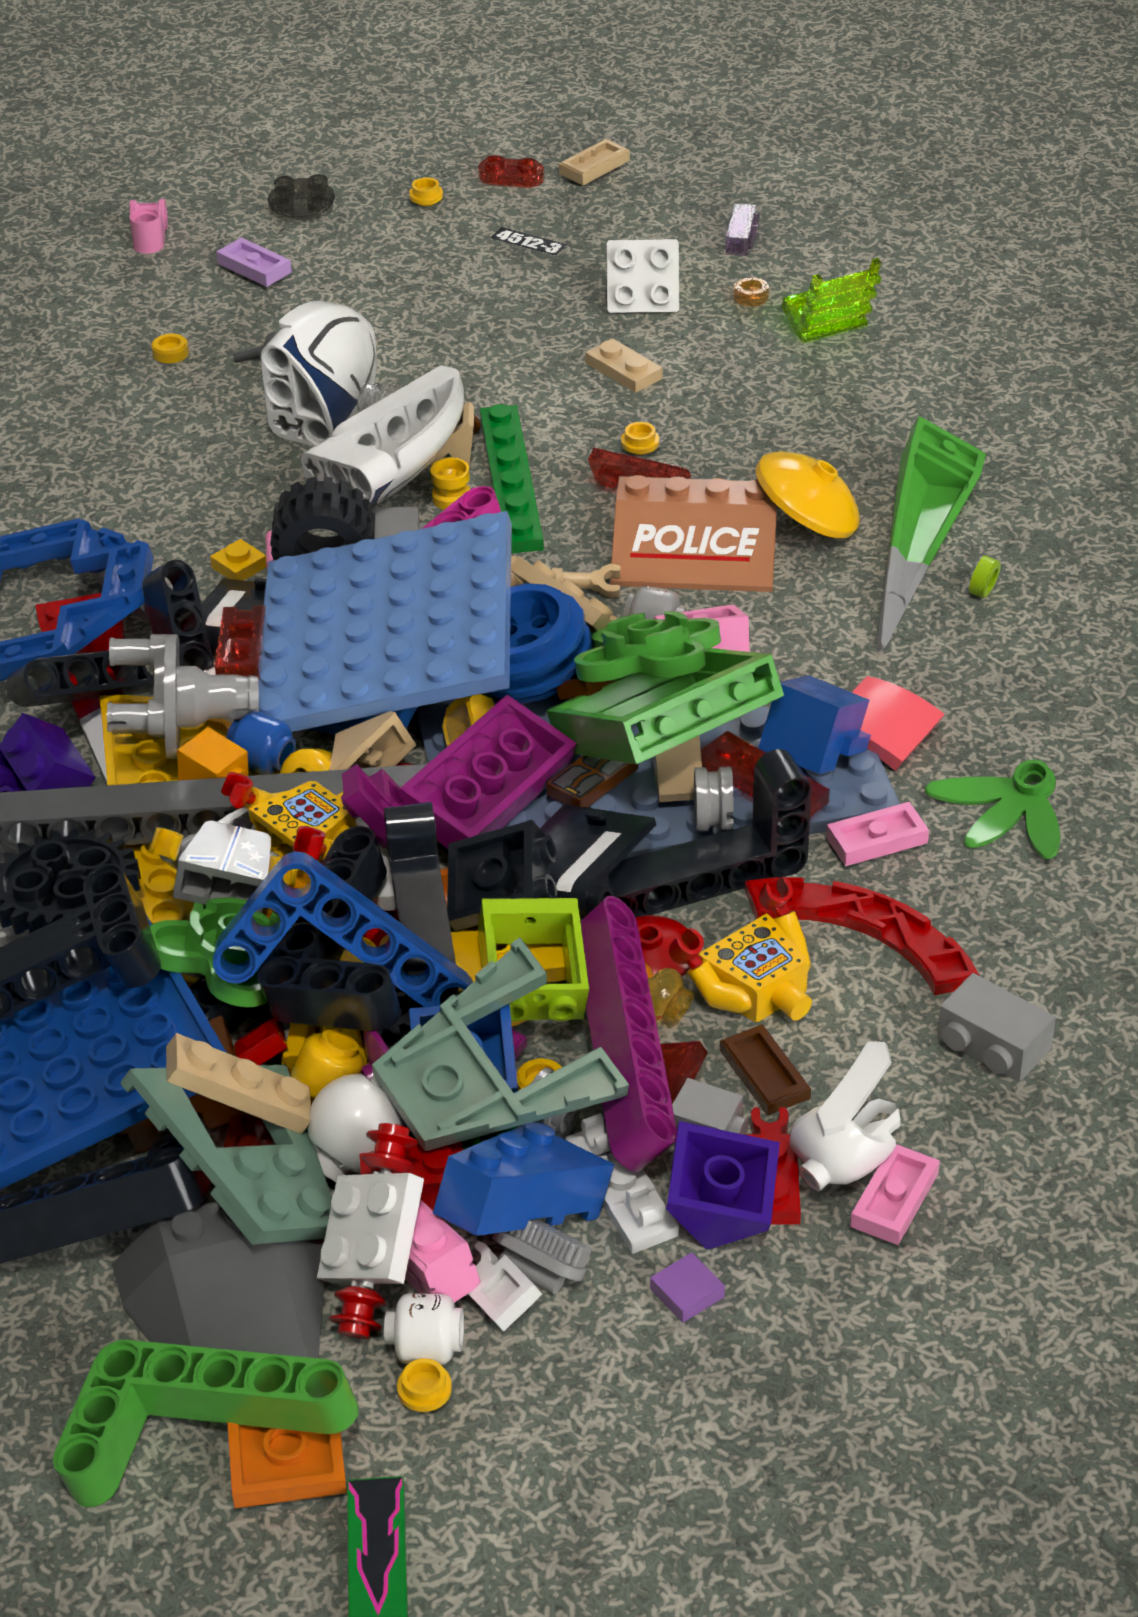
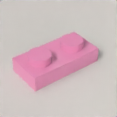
(877, 833)
(895, 1194)

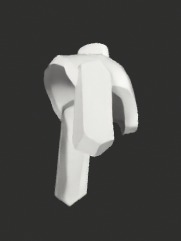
(834, 1145)

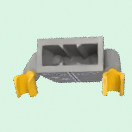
(218, 860)

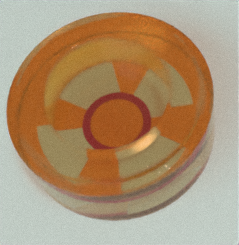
(751, 291)

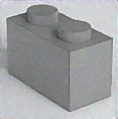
(995, 1027)

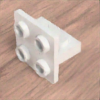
(643, 276)

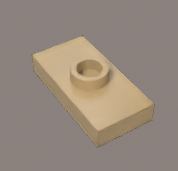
(594, 162)

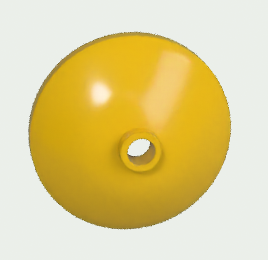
(809, 492)

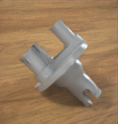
(181, 693)

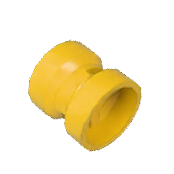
(450, 481)

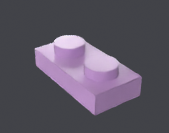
(254, 262)

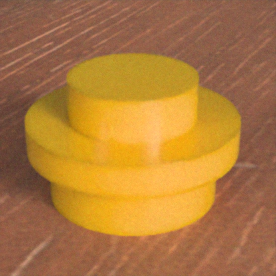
(425, 191)
(640, 438)
(424, 1385)

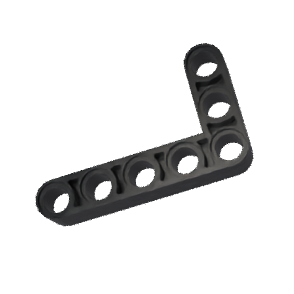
(91, 668)
(721, 863)
(304, 973)
(101, 1201)

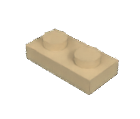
(624, 365)

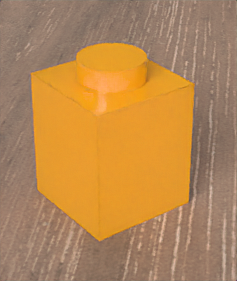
(210, 757)

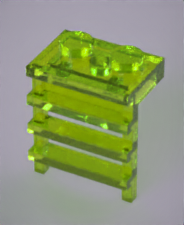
(833, 304)

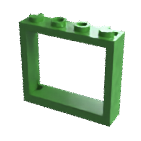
(667, 707)

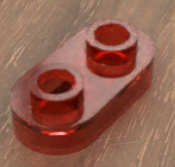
(511, 172)

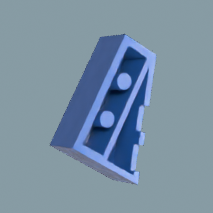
(521, 1179)

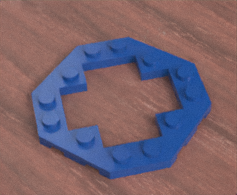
(89, 552)

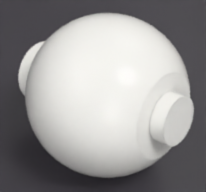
(342, 1118)

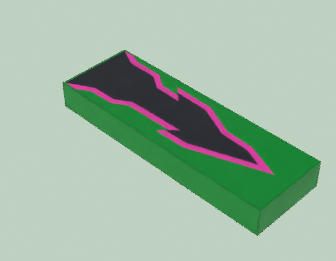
(377, 1547)

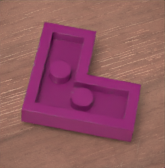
(368, 797)

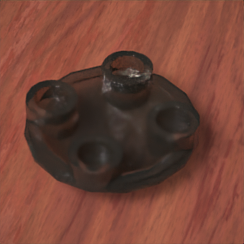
(301, 196)

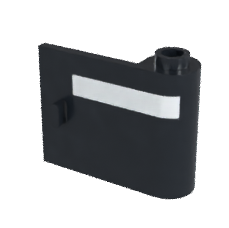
(589, 848)

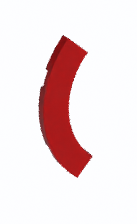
(881, 917)

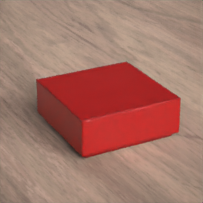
(261, 1043)

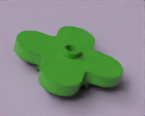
(648, 646)
(191, 944)

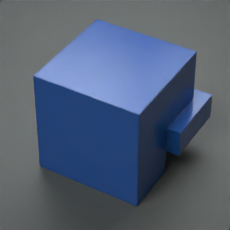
(815, 723)

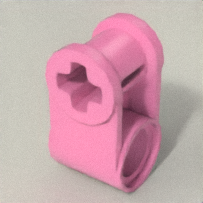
(148, 225)

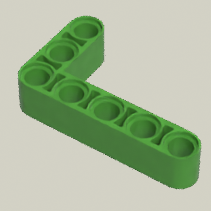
(193, 1384)

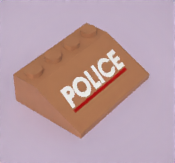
(694, 534)

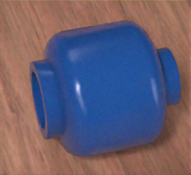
(265, 739)

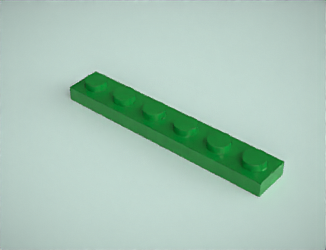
(512, 475)

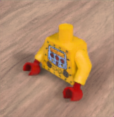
(296, 819)
(756, 966)

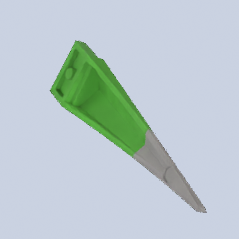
(931, 489)

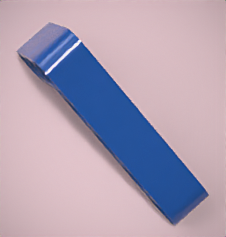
(346, 930)

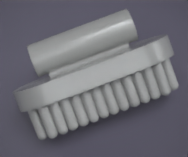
(545, 1254)

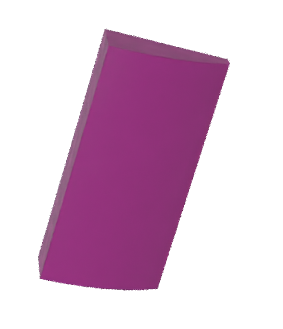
(490, 771)

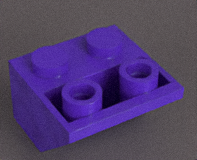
(40, 758)

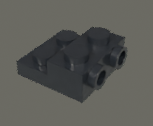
(498, 866)

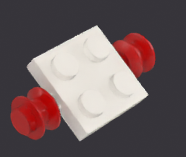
(371, 1230)

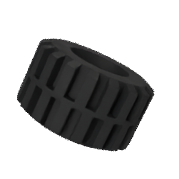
(319, 507)

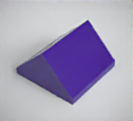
(721, 1184)

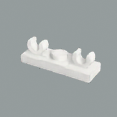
(630, 1196)

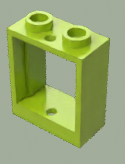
(552, 923)

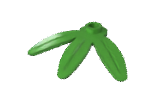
(1014, 800)

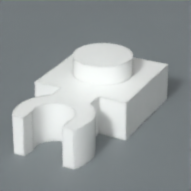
(503, 1288)

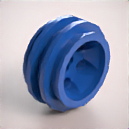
(544, 640)

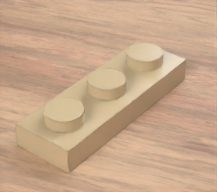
(238, 1083)

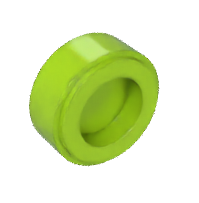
(984, 576)

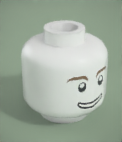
(425, 1327)

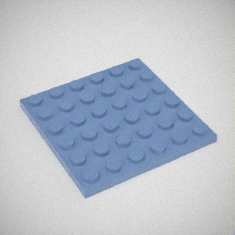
(388, 623)

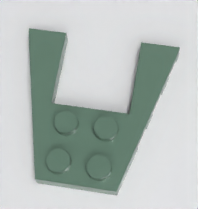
(452, 1088)
(265, 1189)

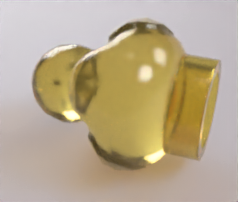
(668, 994)

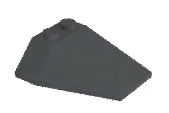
(208, 1287)

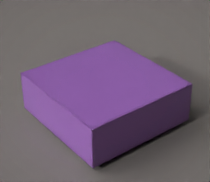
(687, 1287)

